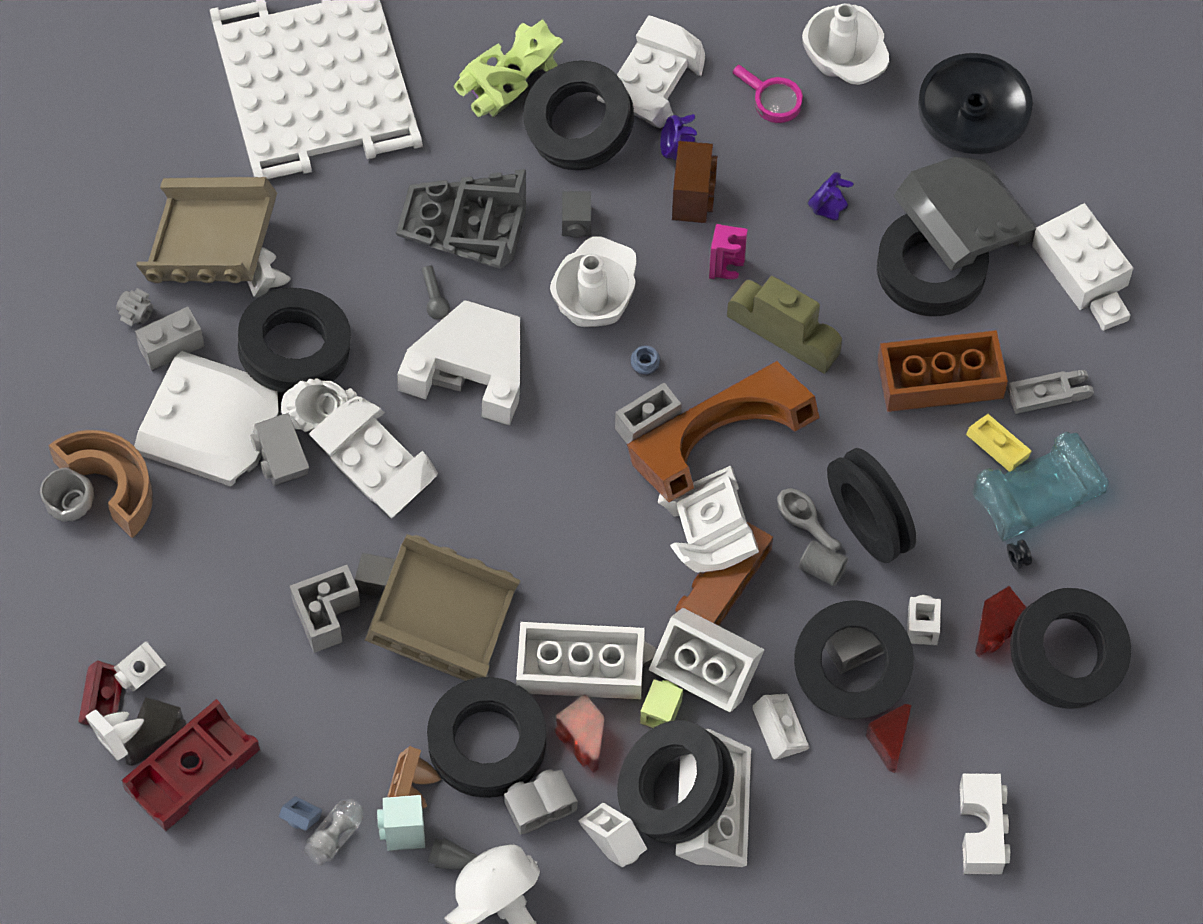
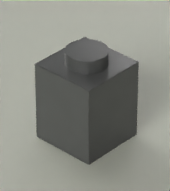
(576, 213)
(373, 574)

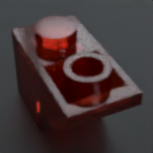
(997, 620)
(583, 729)

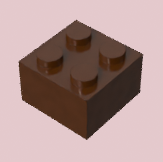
(694, 182)

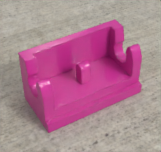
(727, 249)

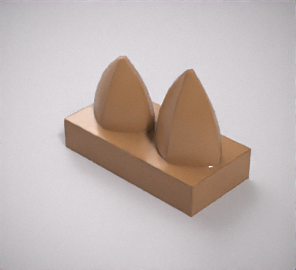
(410, 770)

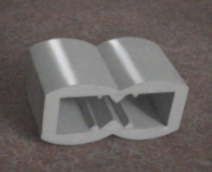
(540, 801)

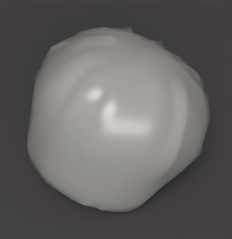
(67, 494)

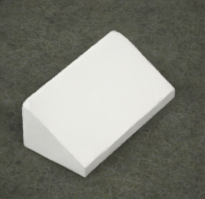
(780, 725)

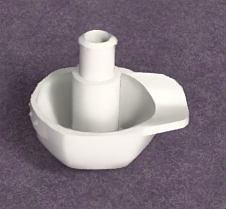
(846, 43)
(595, 282)
(495, 885)

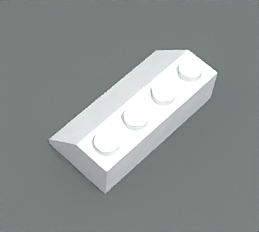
(727, 838)

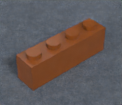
(718, 590)

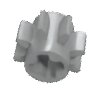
(134, 307)

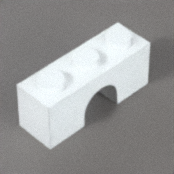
(983, 797)

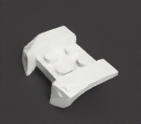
(657, 65)
(373, 455)
(712, 524)

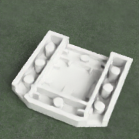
(206, 419)

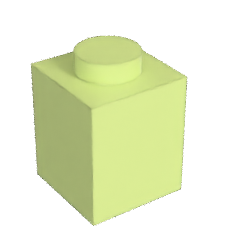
(661, 703)

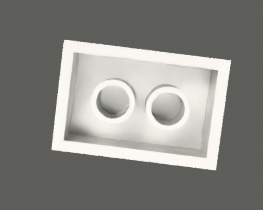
(1082, 256)
(706, 659)

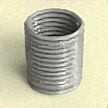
(823, 563)

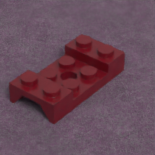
(167, 787)

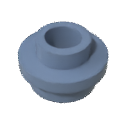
(648, 353)

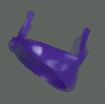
(675, 131)
(828, 198)

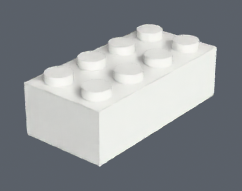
(580, 660)

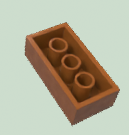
(942, 371)

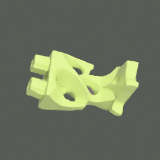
(488, 81)

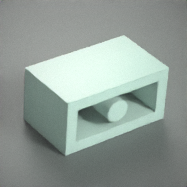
(402, 822)

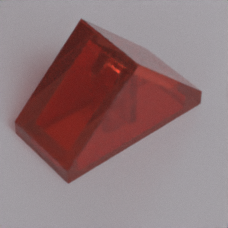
(887, 735)

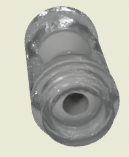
(324, 842)

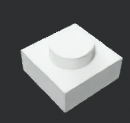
(1109, 311)

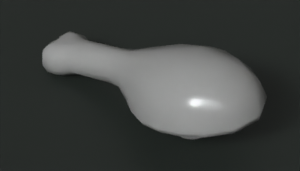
(801, 512)

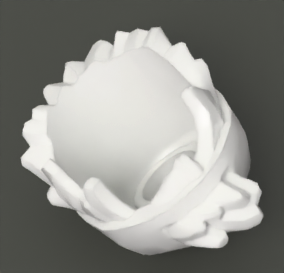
(313, 401)

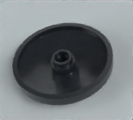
(975, 103)

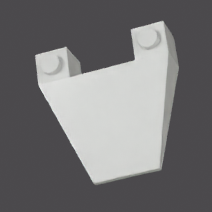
(472, 344)

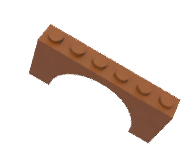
(763, 395)

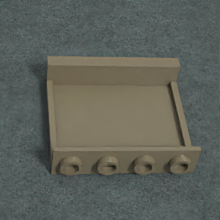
(210, 229)
(442, 609)

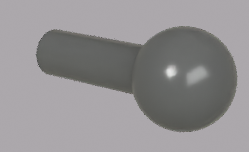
(437, 306)

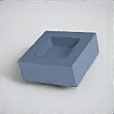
(300, 813)

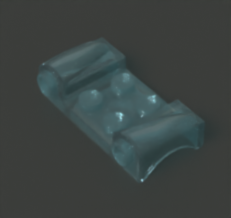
(1041, 487)

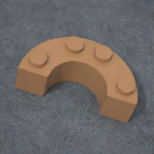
(117, 458)

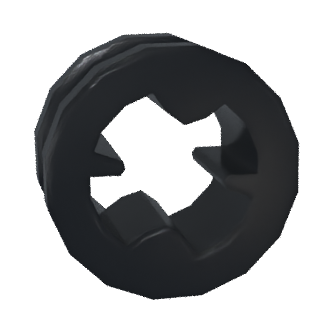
(1019, 554)

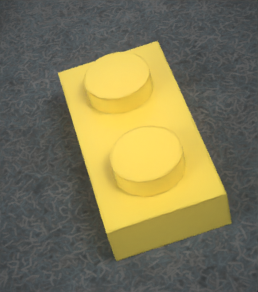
(998, 442)

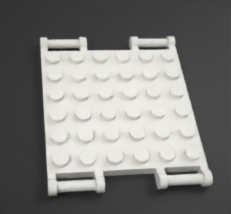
(314, 82)

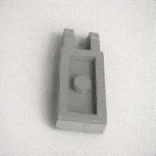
(1048, 390)

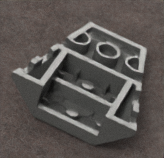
(468, 217)

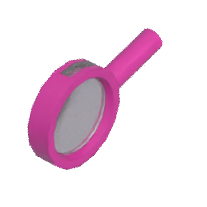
(775, 98)

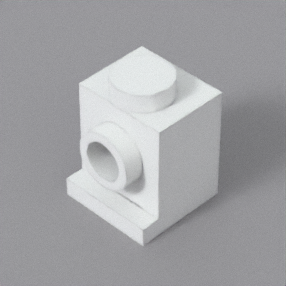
(926, 630)
(147, 657)

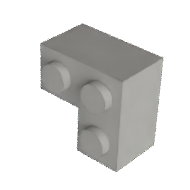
(320, 601)

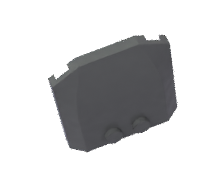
(963, 210)

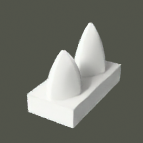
(265, 276)
(114, 730)

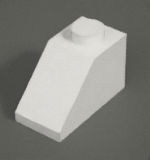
(614, 834)

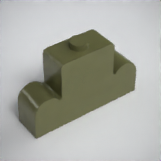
(786, 320)

